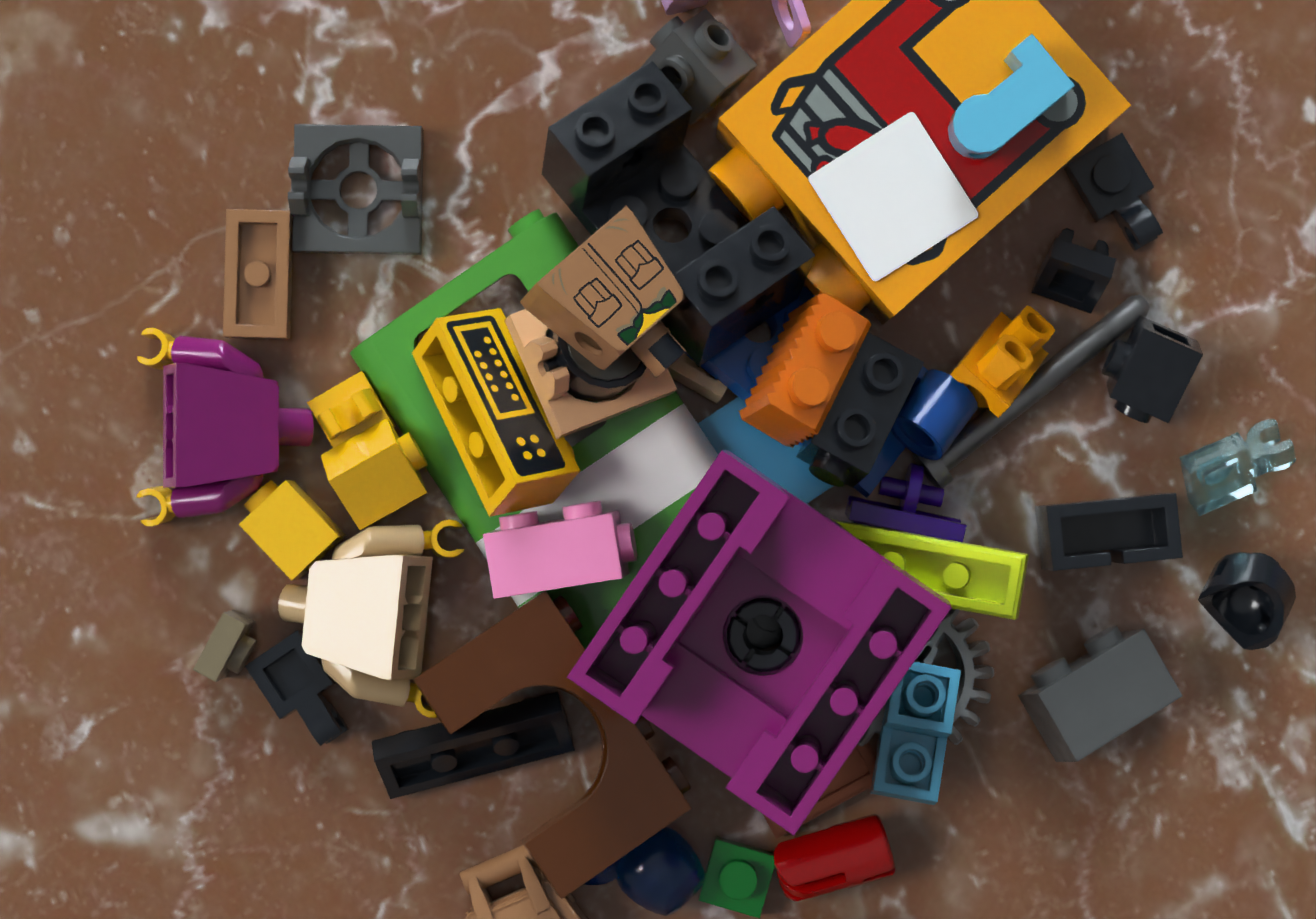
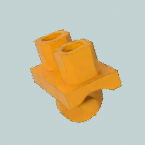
(1004, 359)

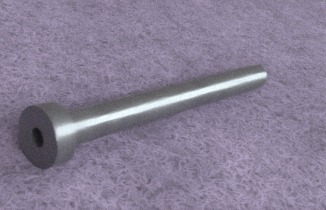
(1040, 384)

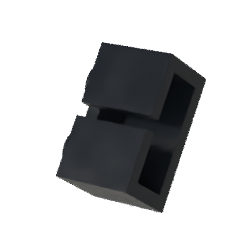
(1129, 527)

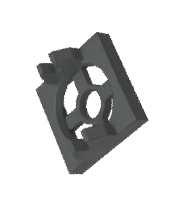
(311, 146)

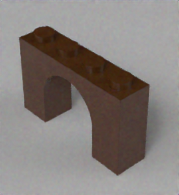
(632, 790)

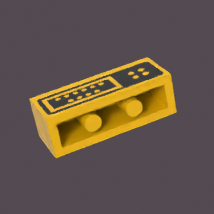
(494, 412)

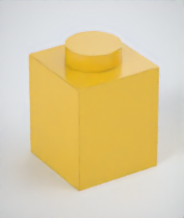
(375, 472)
(290, 527)

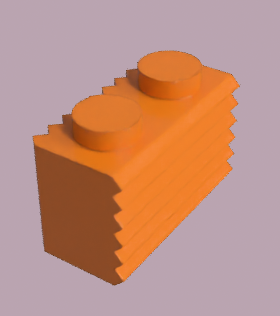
(805, 370)

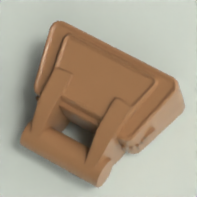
(533, 901)

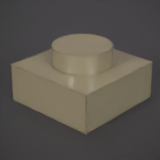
(227, 647)

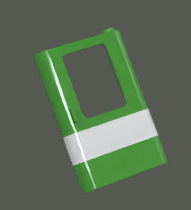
(632, 464)

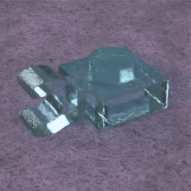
(1230, 465)

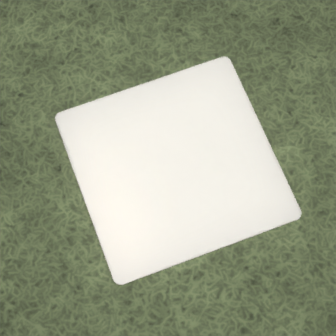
(893, 196)

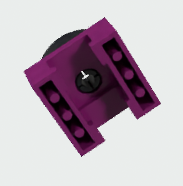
(762, 717)

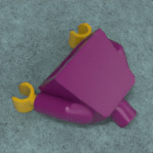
(217, 426)

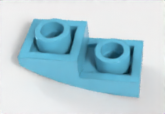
(916, 734)

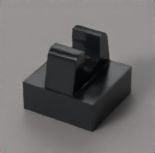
(1074, 273)

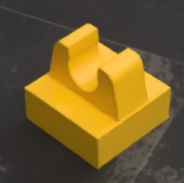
(348, 409)

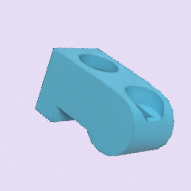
(993, 119)

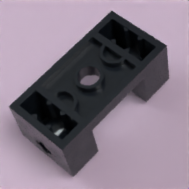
(632, 153)

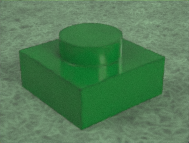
(737, 877)

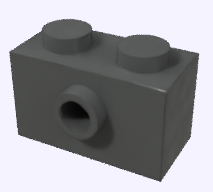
(1098, 694)

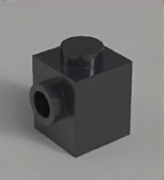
(1150, 370)

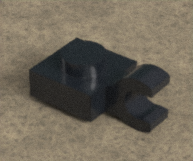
(1111, 183)
(296, 682)

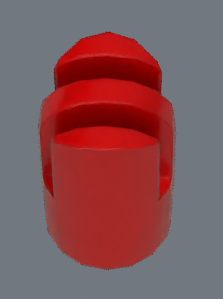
(834, 858)

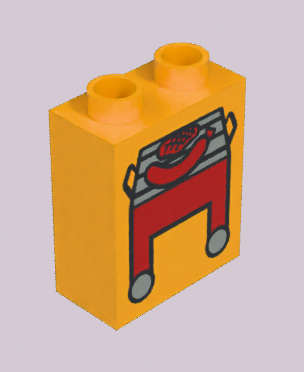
(867, 73)

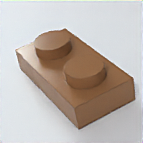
(258, 274)

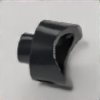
(1249, 598)

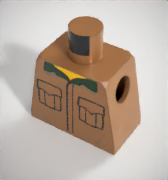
(611, 297)

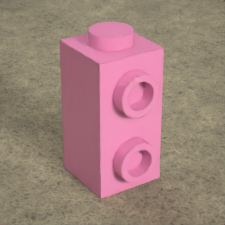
(558, 553)

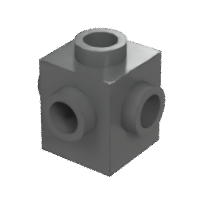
(700, 61)

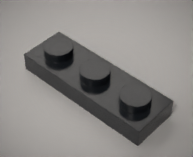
(486, 744)

